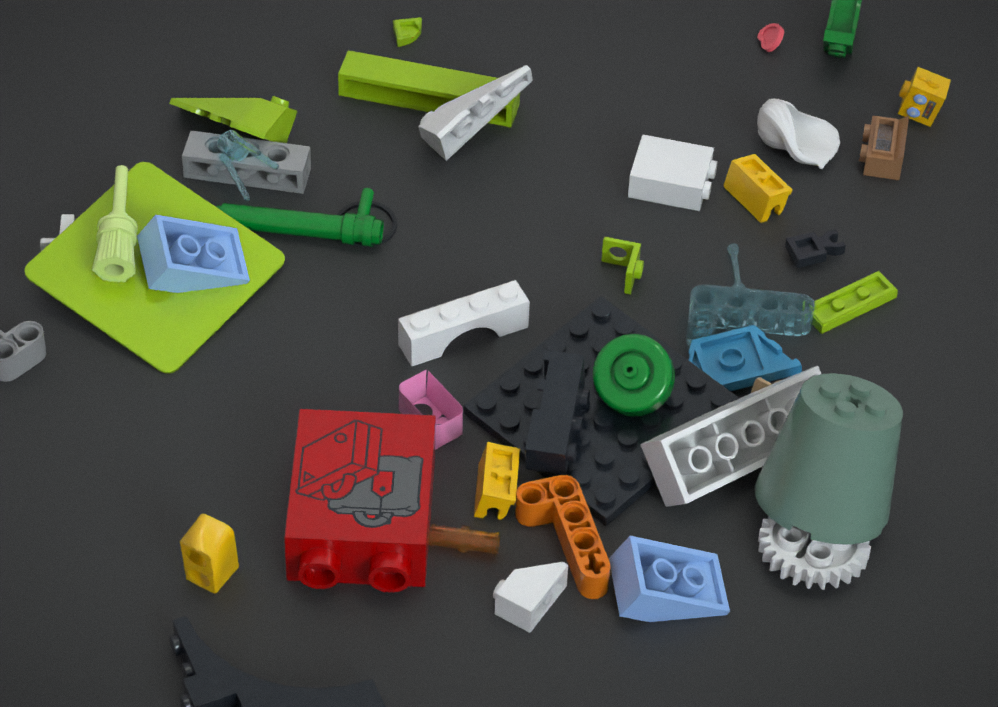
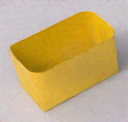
(209, 553)

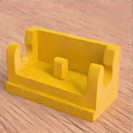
(756, 187)
(496, 479)

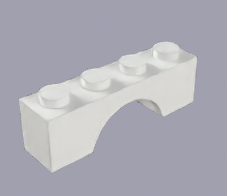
(429, 331)

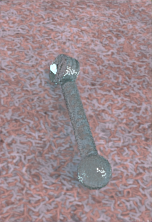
(733, 250)

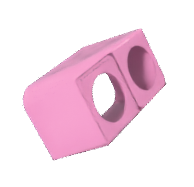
(414, 392)

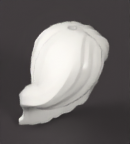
(802, 135)

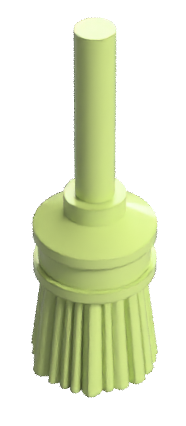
(116, 236)

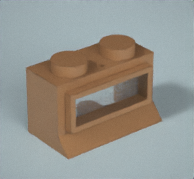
(885, 147)

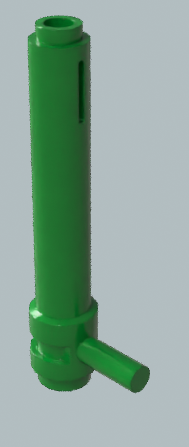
(347, 228)

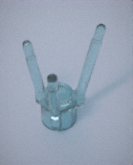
(236, 149)

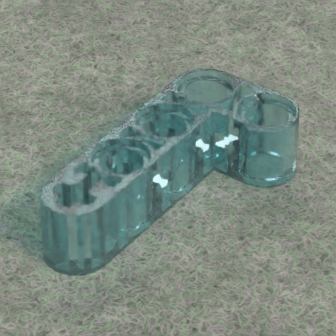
(734, 308)

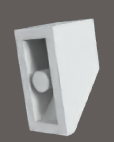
(529, 593)

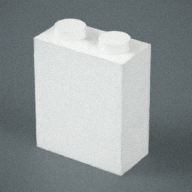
(672, 172)

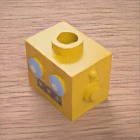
(923, 96)

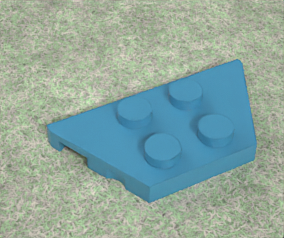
(741, 357)

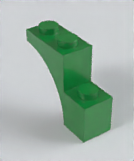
(841, 27)

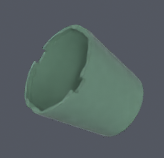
(834, 461)

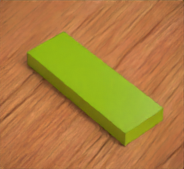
(852, 301)

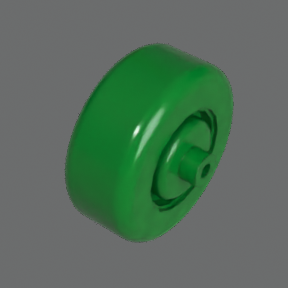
(633, 375)

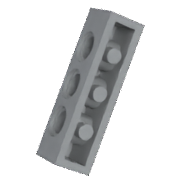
(203, 163)

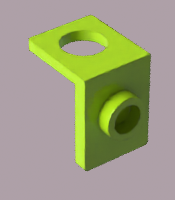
(631, 260)

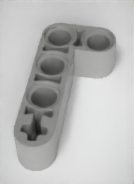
(21, 349)

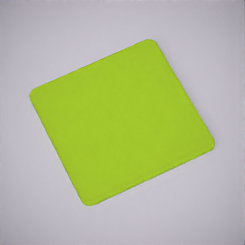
(149, 322)

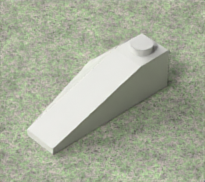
(463, 117)

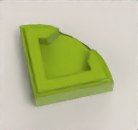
(407, 30)

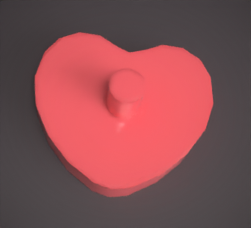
(770, 36)

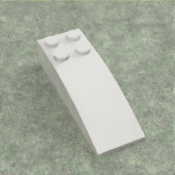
(721, 442)

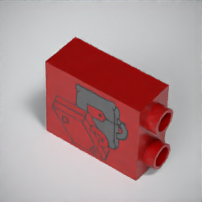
(360, 499)

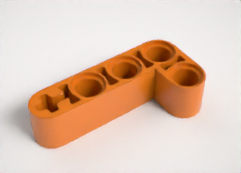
(563, 504)

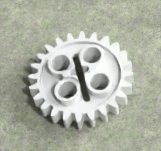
(810, 559)

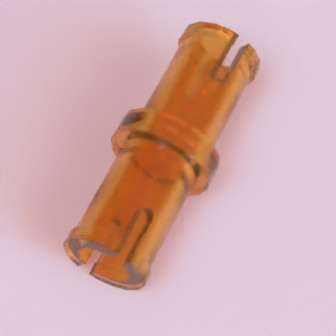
(464, 539)

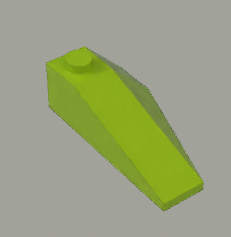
(255, 116)

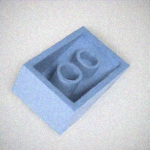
(191, 255)
(666, 581)

